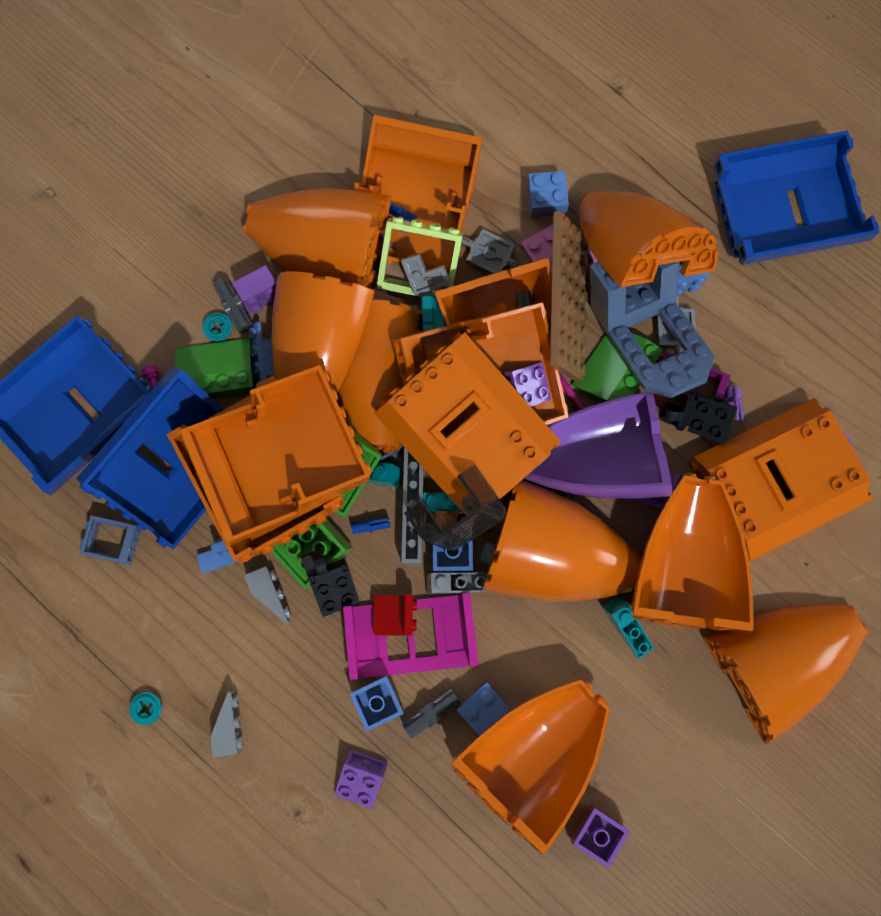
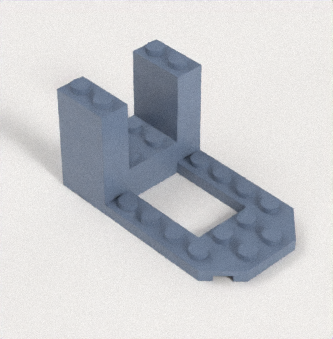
(625, 306)

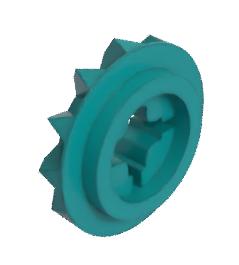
(209, 325)
(136, 707)

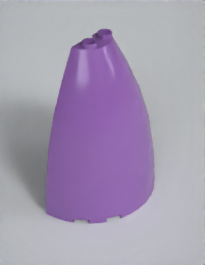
(608, 452)

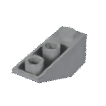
(455, 583)
(263, 587)
(225, 735)

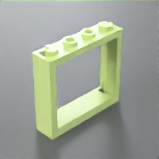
(416, 227)

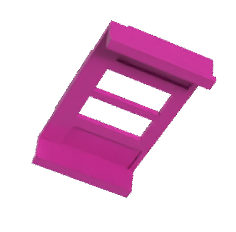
(453, 632)

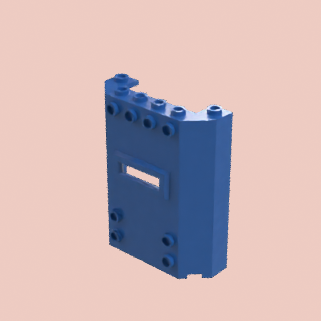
(757, 206)
(46, 424)
(135, 485)

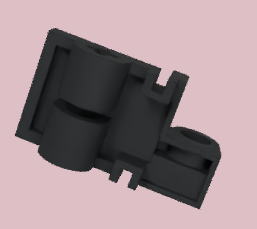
(704, 415)
(329, 583)

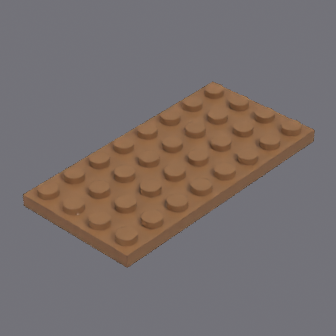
(568, 298)

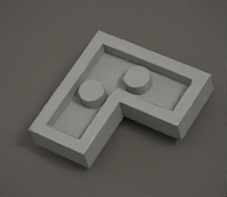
(422, 279)

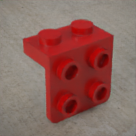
(394, 615)

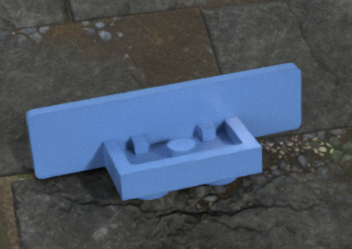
(262, 354)
(215, 558)

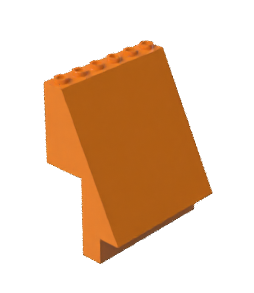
(429, 176)
(506, 338)
(275, 455)

